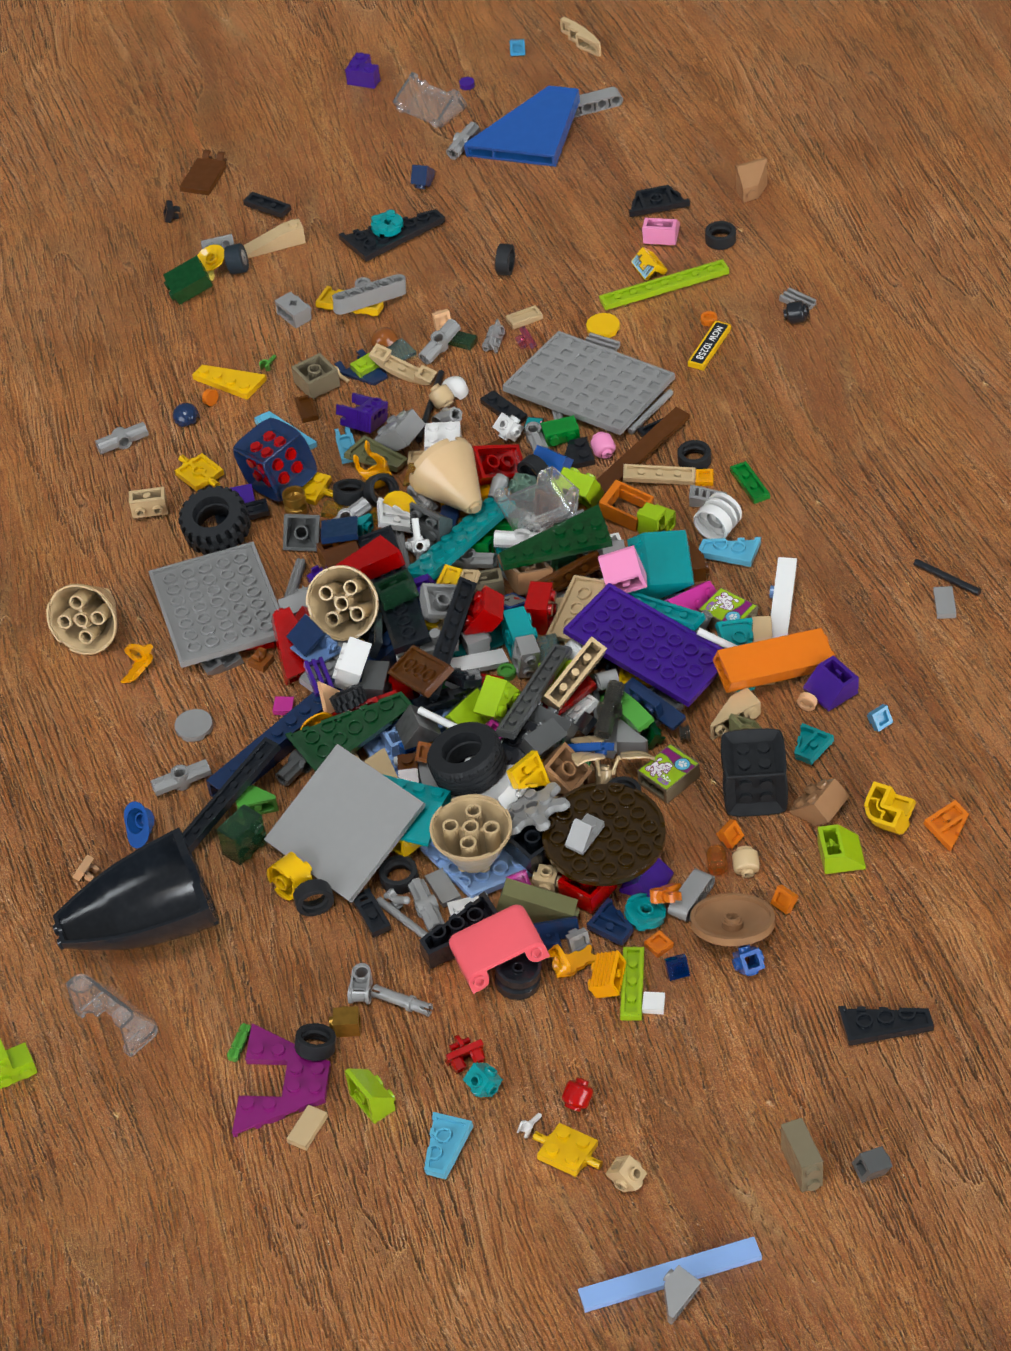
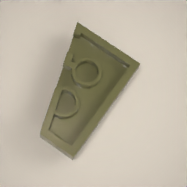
(395, 460)

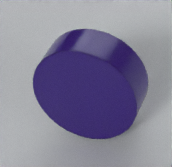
(467, 83)

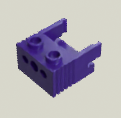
(367, 416)

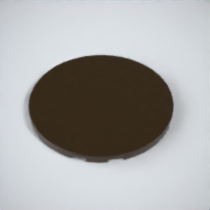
(624, 847)

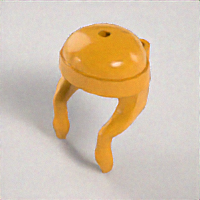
(380, 467)

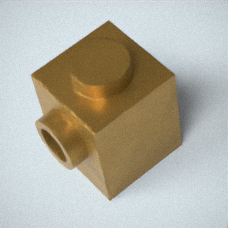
(346, 1021)

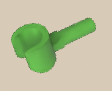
(266, 363)

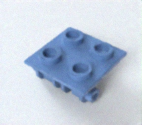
(325, 648)

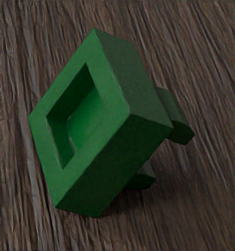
(653, 735)

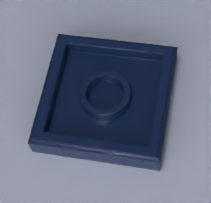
(339, 530)

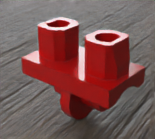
(456, 1057)

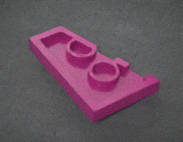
(695, 596)

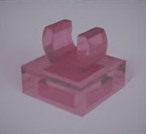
(525, 339)

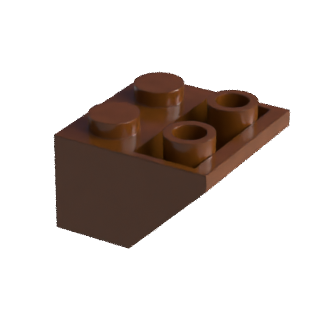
(333, 553)

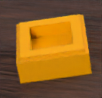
(704, 477)

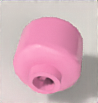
(602, 445)

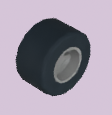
(236, 259)

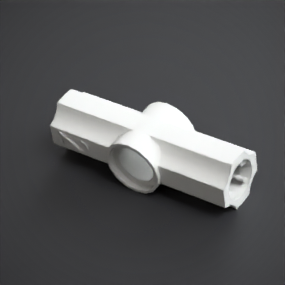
(510, 538)

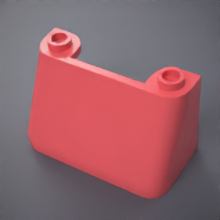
(495, 942)

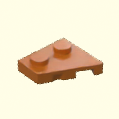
(947, 823)

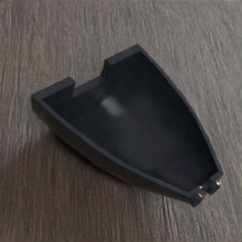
(139, 901)

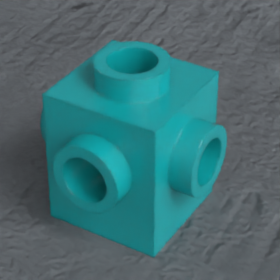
(483, 1080)

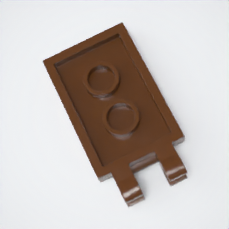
(204, 174)

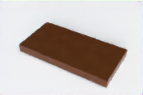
(420, 671)

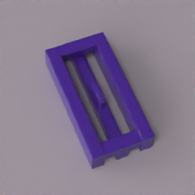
(315, 663)

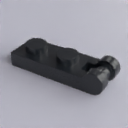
(371, 913)

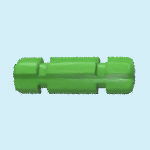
(239, 1042)

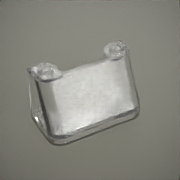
(428, 102)
(539, 505)
(96, 997)

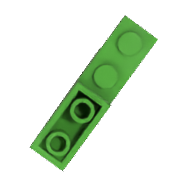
(633, 713)

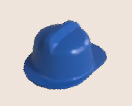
(138, 823)

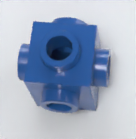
(754, 962)

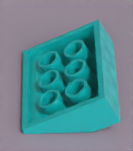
(665, 560)
(433, 798)

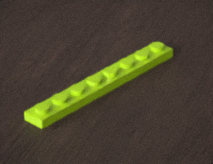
(664, 284)

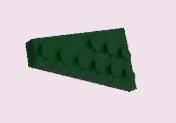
(571, 537)
(348, 729)

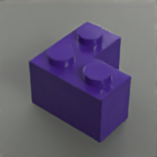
(361, 72)

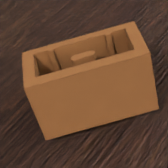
(820, 802)

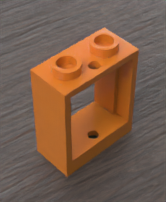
(627, 493)

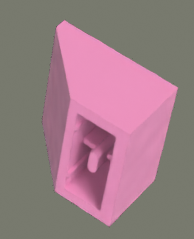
(660, 231)
(623, 569)

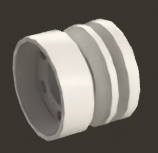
(717, 516)

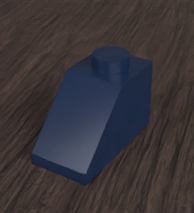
(422, 176)

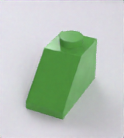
(258, 800)

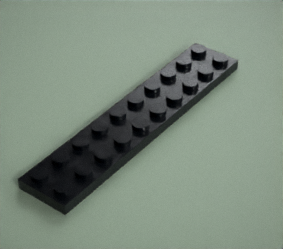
(405, 621)

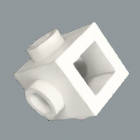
(511, 429)

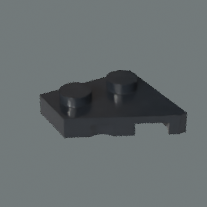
(580, 452)

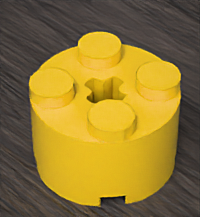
(288, 874)

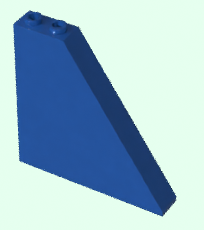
(531, 131)

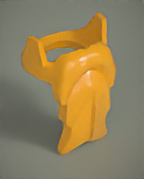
(140, 662)
(568, 964)

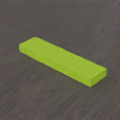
(632, 984)

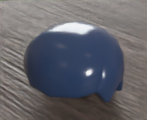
(185, 414)

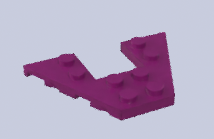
(303, 1085)

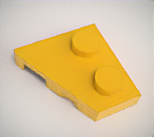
(528, 772)

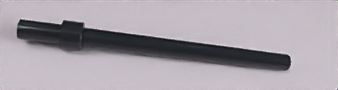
(429, 407)

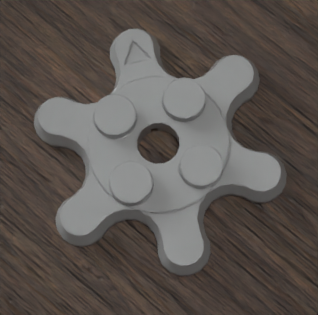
(536, 808)

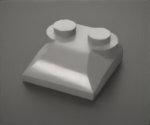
(435, 600)

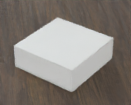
(653, 1003)

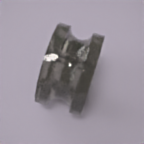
(684, 733)

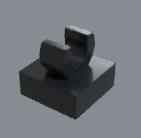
(169, 211)

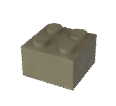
(315, 376)

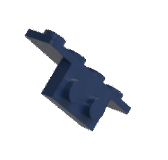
(654, 704)
(554, 930)

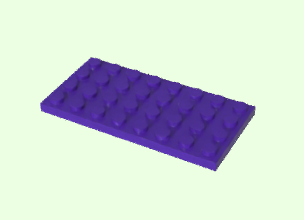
(647, 643)

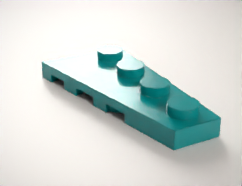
(736, 632)

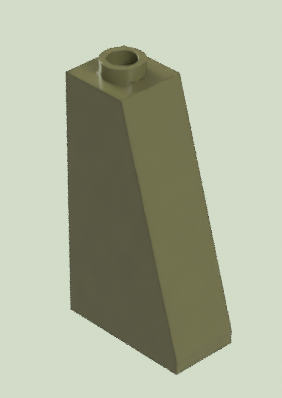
(539, 903)

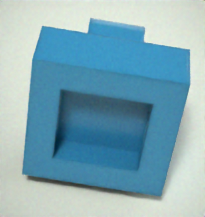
(517, 47)
(880, 717)

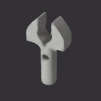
(396, 900)

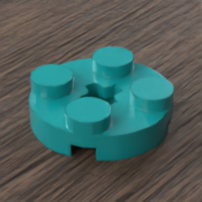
(380, 221)
(640, 919)

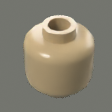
(441, 396)
(745, 861)

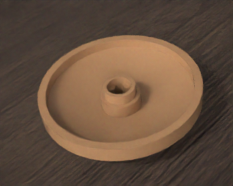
(732, 919)

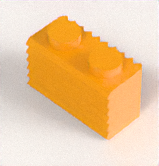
(607, 974)

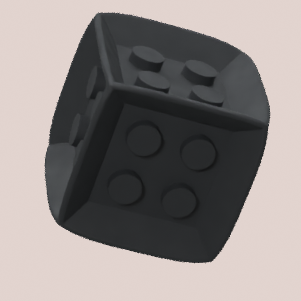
(754, 772)

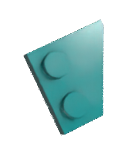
(811, 744)

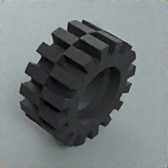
(348, 698)

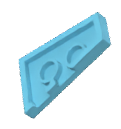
(736, 552)
(446, 1142)

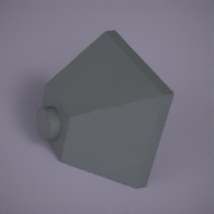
(301, 532)

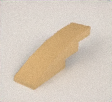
(584, 39)

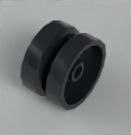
(518, 977)

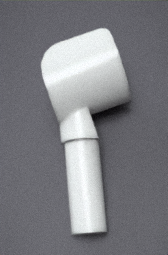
(526, 1126)

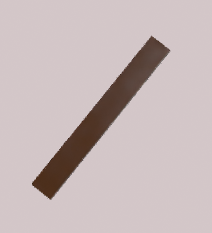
(645, 446)

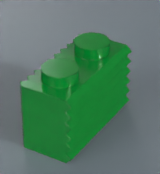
(560, 430)

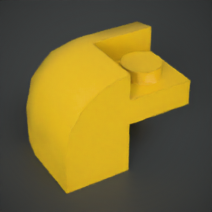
(888, 809)

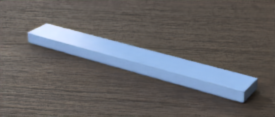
(651, 1279)

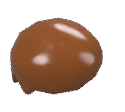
(384, 336)

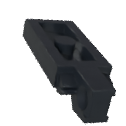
(447, 698)

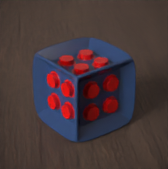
(274, 458)

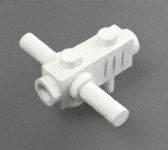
(423, 544)

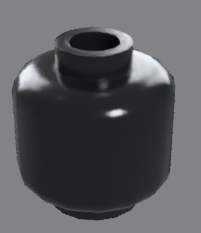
(796, 312)

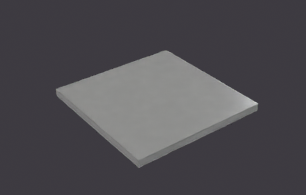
(345, 822)

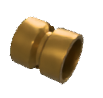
(294, 500)

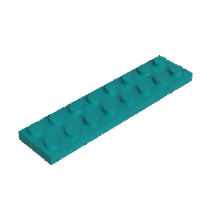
(458, 541)

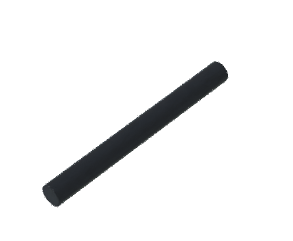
(945, 576)

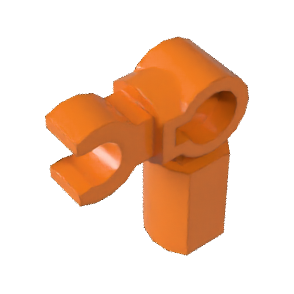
(666, 894)

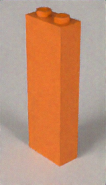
(771, 659)

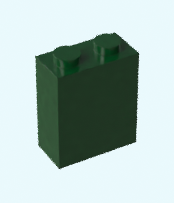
(187, 280)

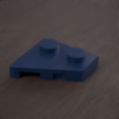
(610, 923)

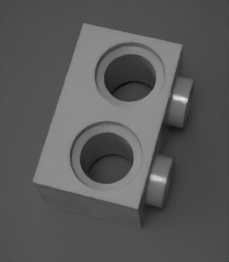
(525, 656)

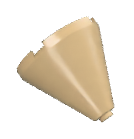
(449, 475)

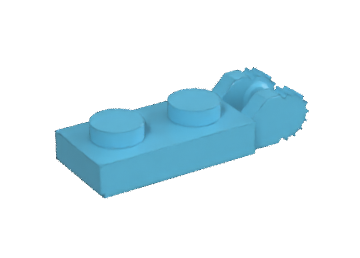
(343, 443)

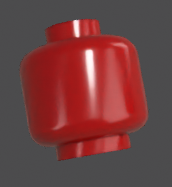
(577, 1094)

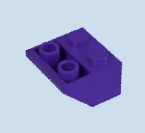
(832, 683)

